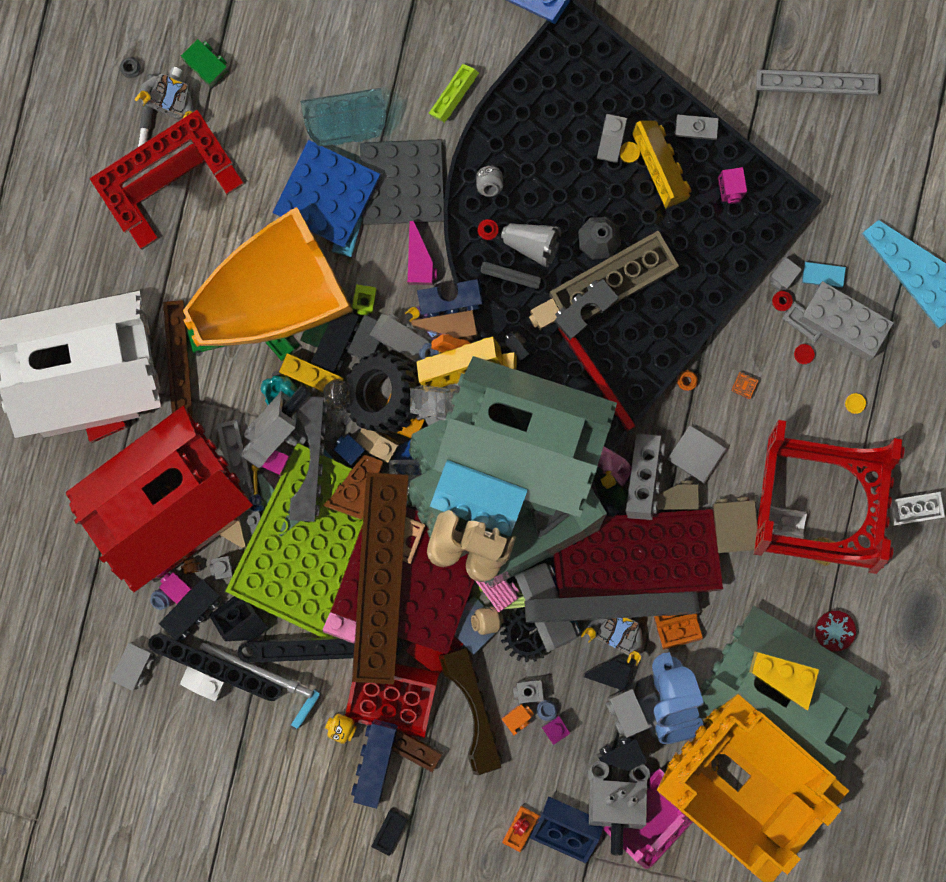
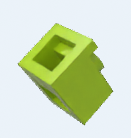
(364, 292)

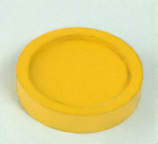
(629, 152)
(855, 403)

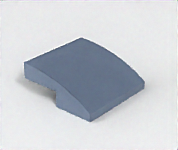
(465, 631)

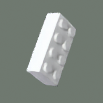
(916, 508)

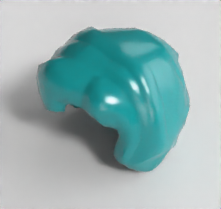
(273, 386)

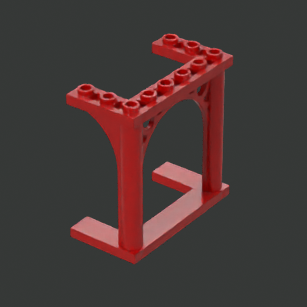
(124, 200)
(876, 460)

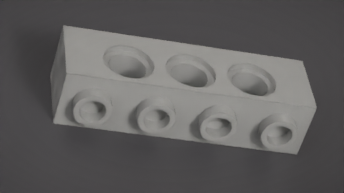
(645, 446)

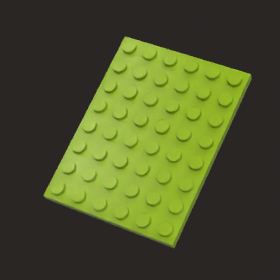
(301, 570)

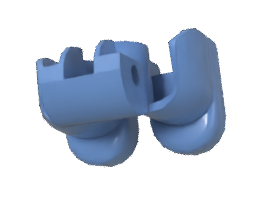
(679, 698)

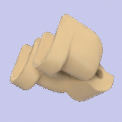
(485, 549)

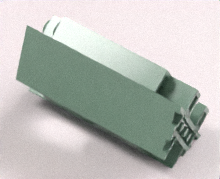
(550, 459)
(838, 700)

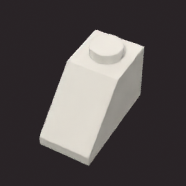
(202, 684)

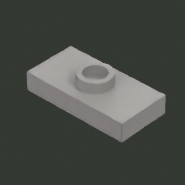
(696, 127)

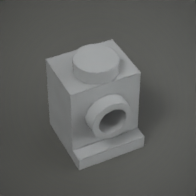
(221, 568)
(534, 685)

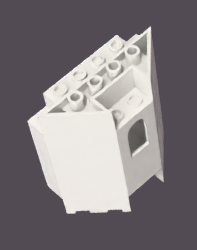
(108, 371)

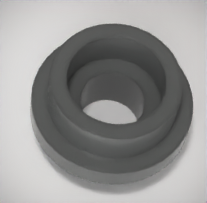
(130, 61)

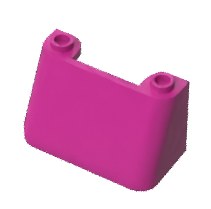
(662, 828)

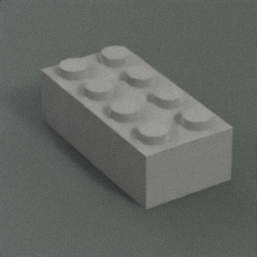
(845, 321)

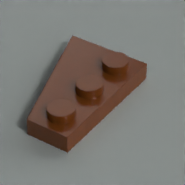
(351, 493)

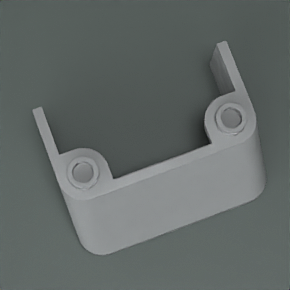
(538, 584)

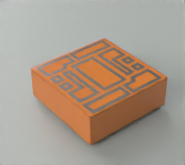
(744, 385)

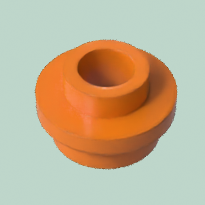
(694, 380)

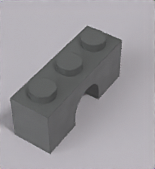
(570, 319)

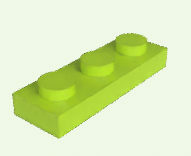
(453, 93)

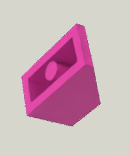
(276, 462)

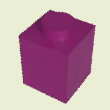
(555, 729)

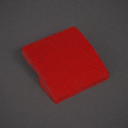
(430, 657)

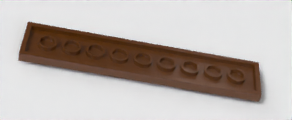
(380, 578)

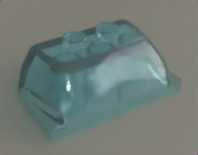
(344, 117)

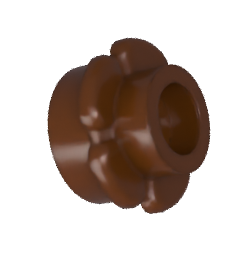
(191, 566)

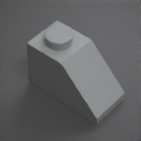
(611, 138)

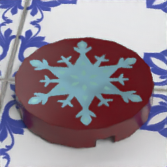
(835, 630)

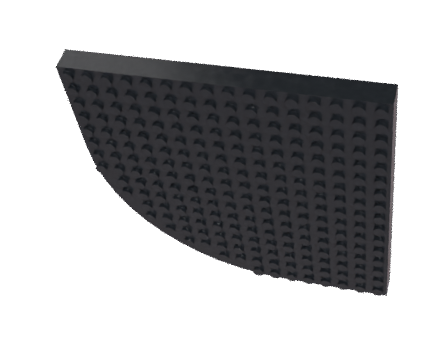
(545, 136)

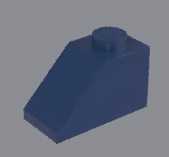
(349, 449)

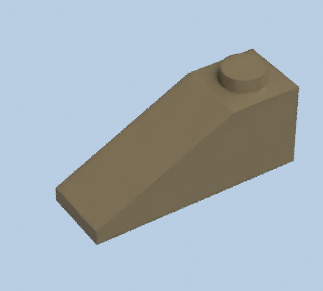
(679, 497)

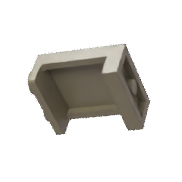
(735, 525)

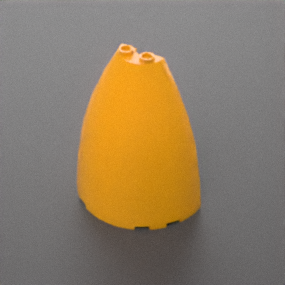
(267, 289)

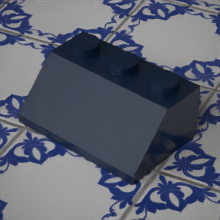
(566, 830)

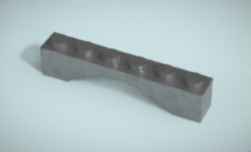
(303, 503)

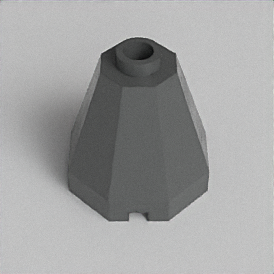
(599, 246)

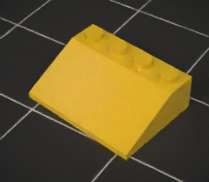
(660, 163)

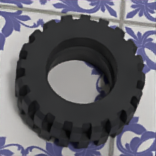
(363, 386)

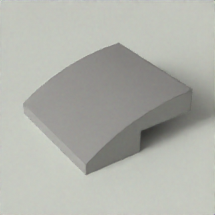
(696, 454)

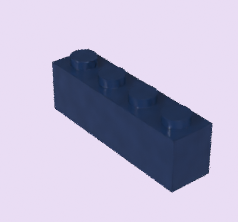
(375, 763)

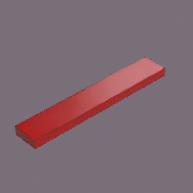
(599, 380)

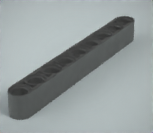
(611, 607)

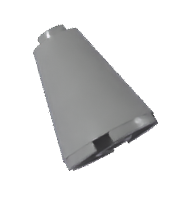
(533, 241)

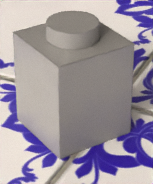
(784, 274)

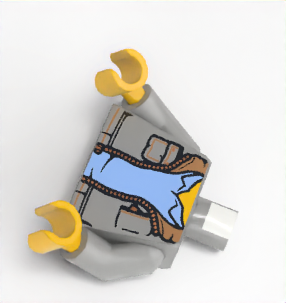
(167, 94)
(618, 633)

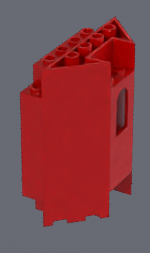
(150, 539)

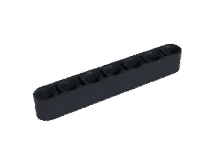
(204, 667)

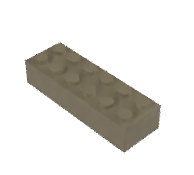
(624, 273)

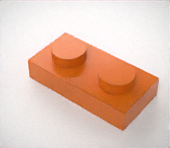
(447, 342)

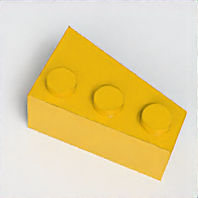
(786, 677)

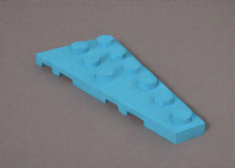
(914, 267)

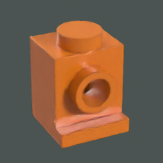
(518, 718)

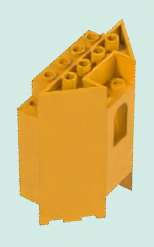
(773, 809)

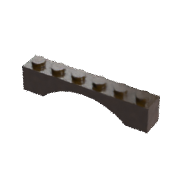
(483, 752)

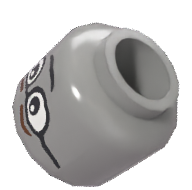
(489, 181)

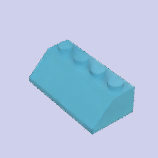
(478, 497)

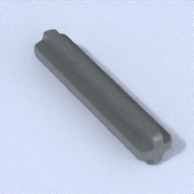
(510, 275)

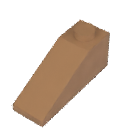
(459, 325)

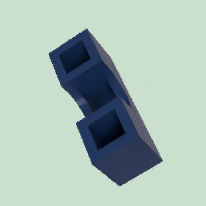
(468, 296)

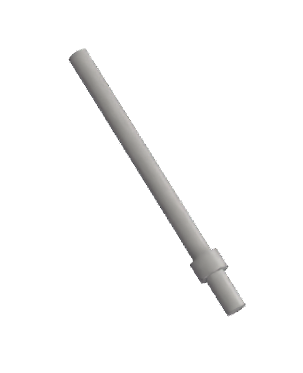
(292, 686)

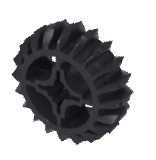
(517, 618)

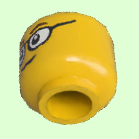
(340, 728)

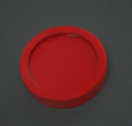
(804, 354)

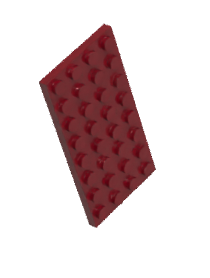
(643, 557)

